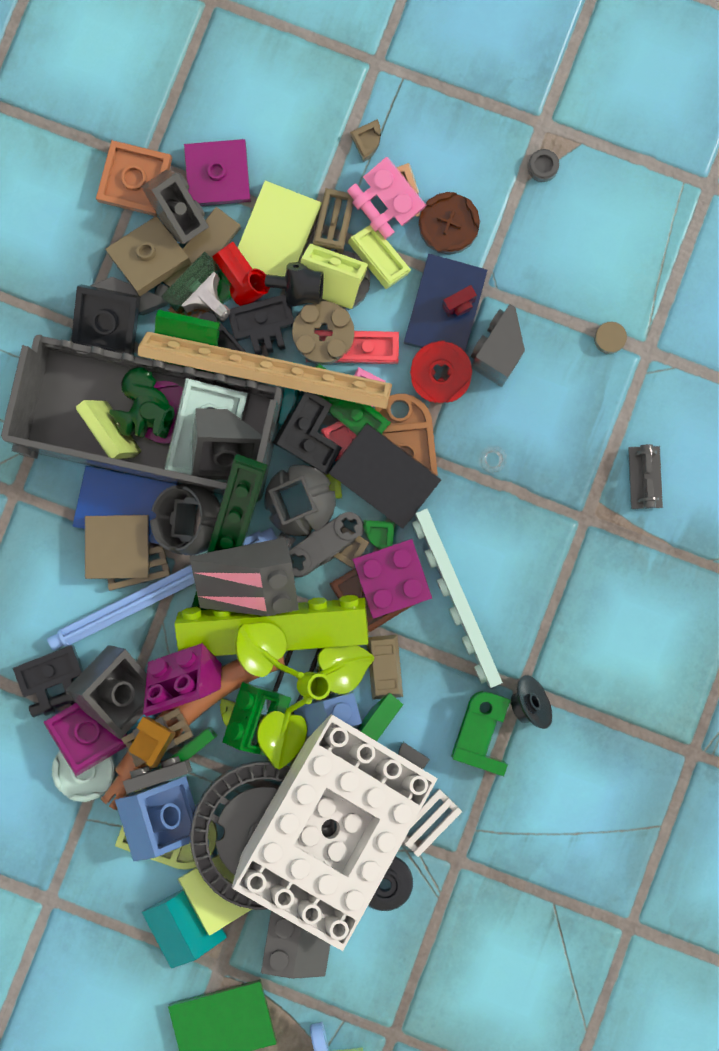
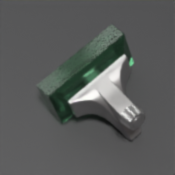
(197, 289)

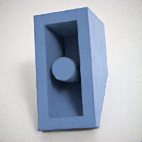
(341, 706)

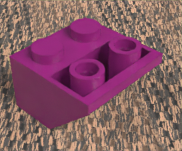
(181, 679)

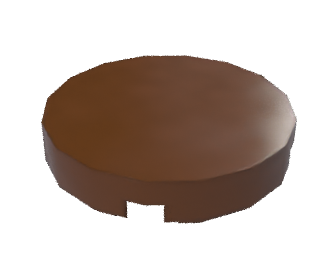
(449, 223)

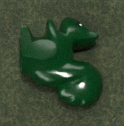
(148, 409)

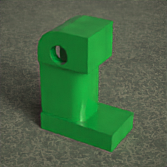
(478, 730)

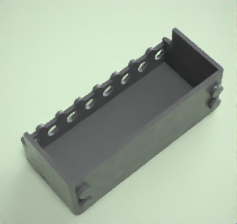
(62, 374)

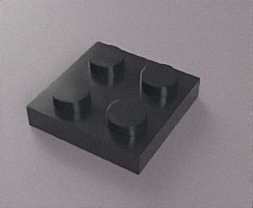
(105, 319)

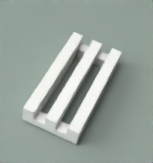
(448, 803)

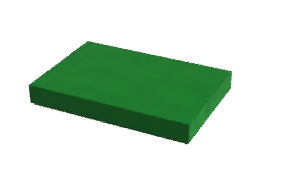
(224, 1020)

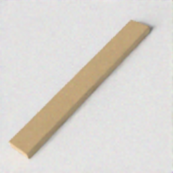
(265, 369)

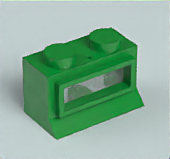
(250, 707)

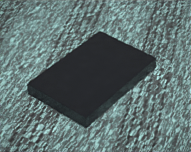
(384, 475)

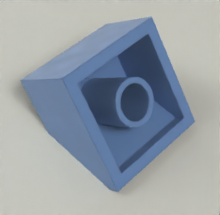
(157, 818)

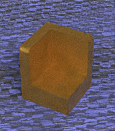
(151, 741)

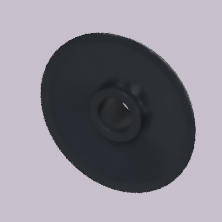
(531, 703)
(400, 888)

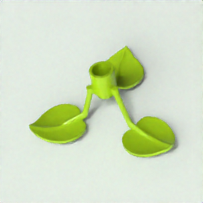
(259, 648)

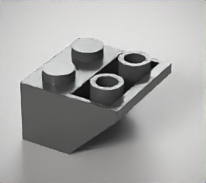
(502, 350)

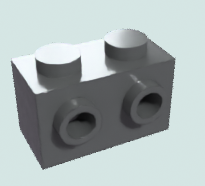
(175, 206)

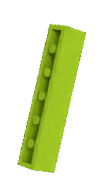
(315, 625)

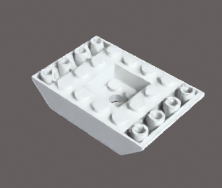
(331, 879)

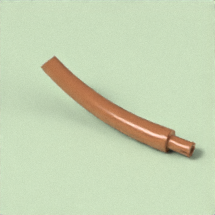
(231, 679)

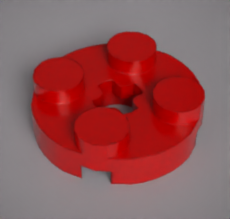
(423, 373)

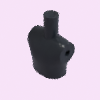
(300, 284)

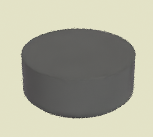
(543, 165)

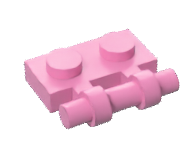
(393, 191)

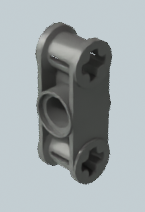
(325, 543)

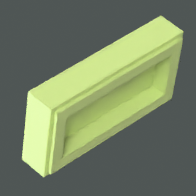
(380, 256)

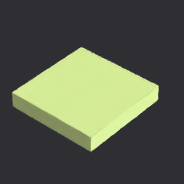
(104, 428)
(209, 907)

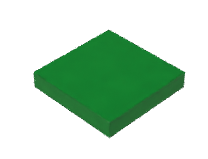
(187, 328)

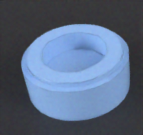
(318, 1037)

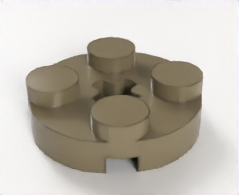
(334, 346)

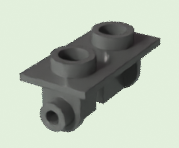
(645, 477)

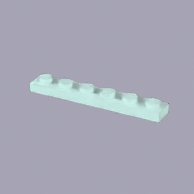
(461, 611)

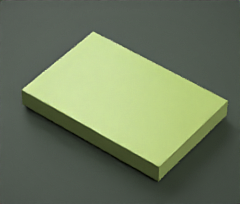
(278, 229)

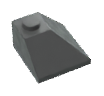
(217, 440)

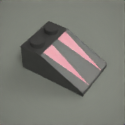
(247, 579)

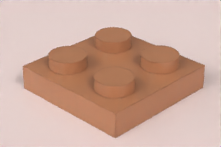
(124, 174)

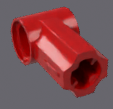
(246, 283)

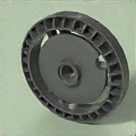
(239, 822)

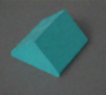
(180, 930)

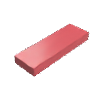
(369, 347)

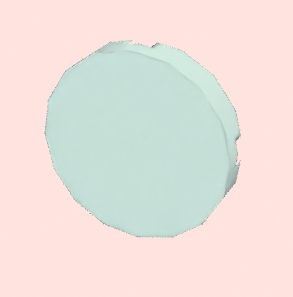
(87, 785)

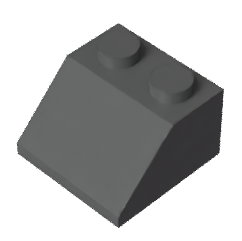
(111, 690)
(293, 951)

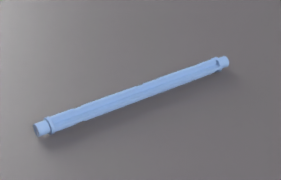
(136, 601)

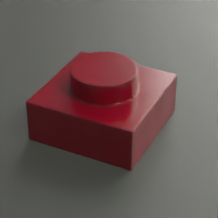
(460, 302)

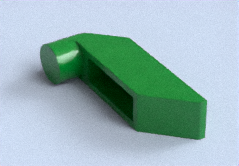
(380, 717)

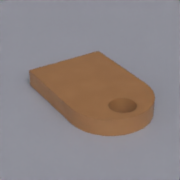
(413, 431)

